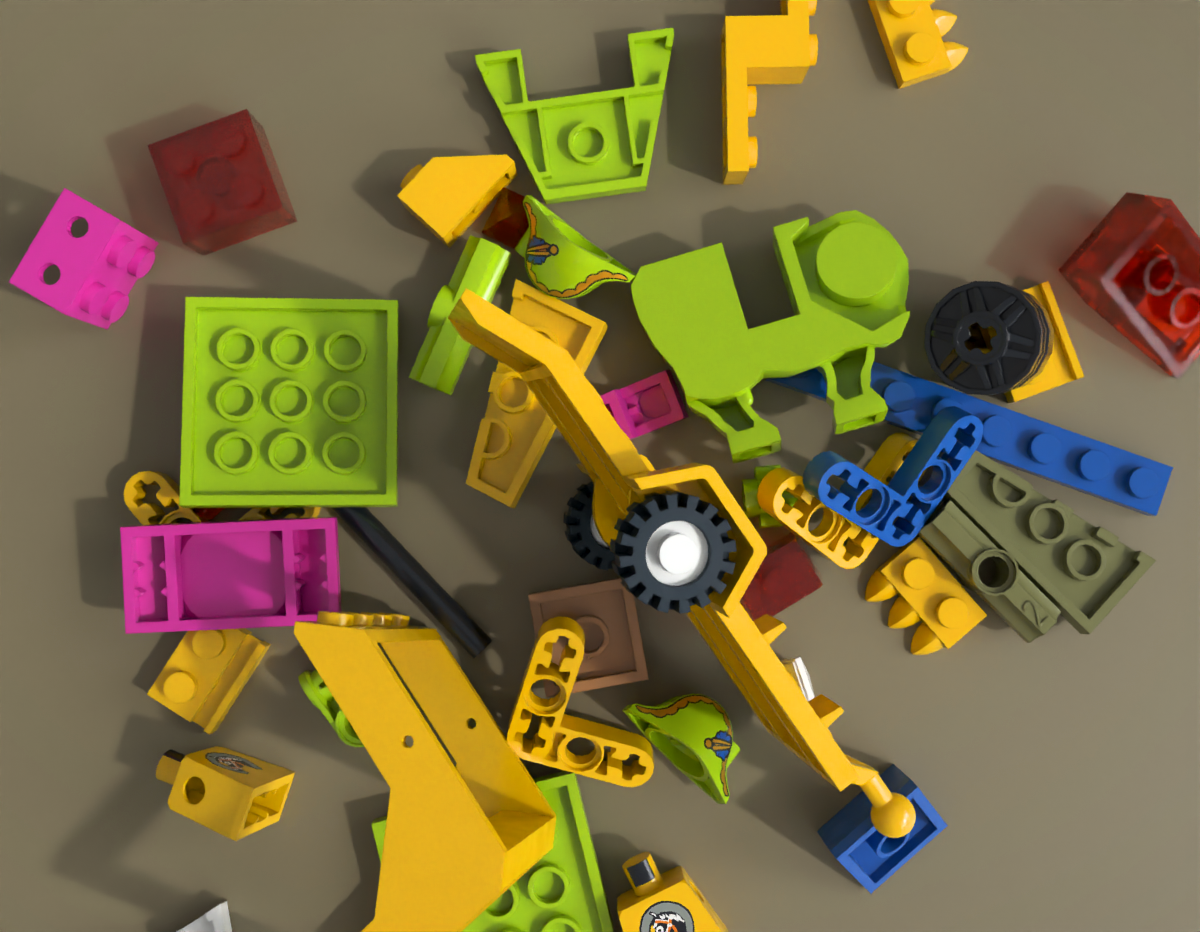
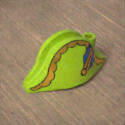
(561, 258)
(693, 736)

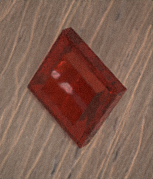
(508, 219)

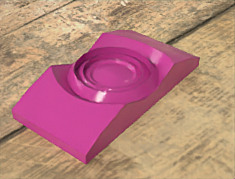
(229, 574)

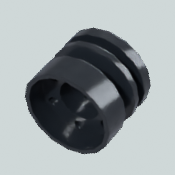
(1018, 349)

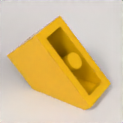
(455, 191)

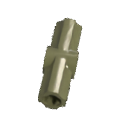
(1010, 591)

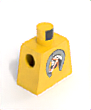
(225, 789)
(663, 900)

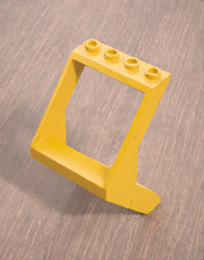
(449, 830)

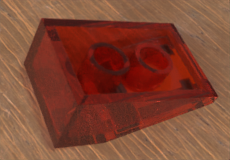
(1144, 278)

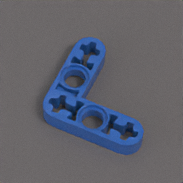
(891, 500)

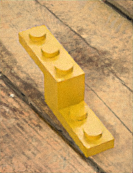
(759, 52)

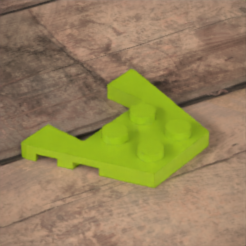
(589, 140)

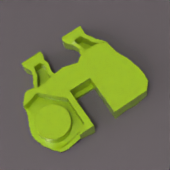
(846, 298)

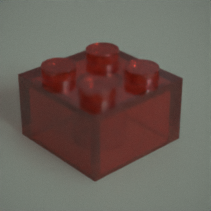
(222, 183)

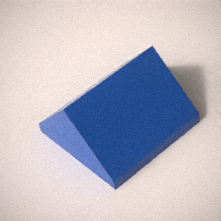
(865, 850)

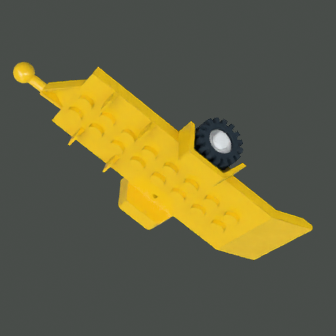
(676, 547)

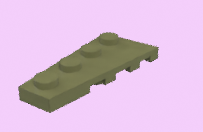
(1062, 554)

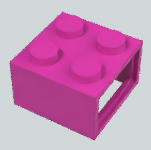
(94, 269)

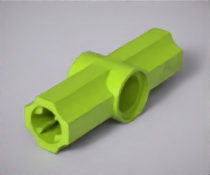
(443, 349)

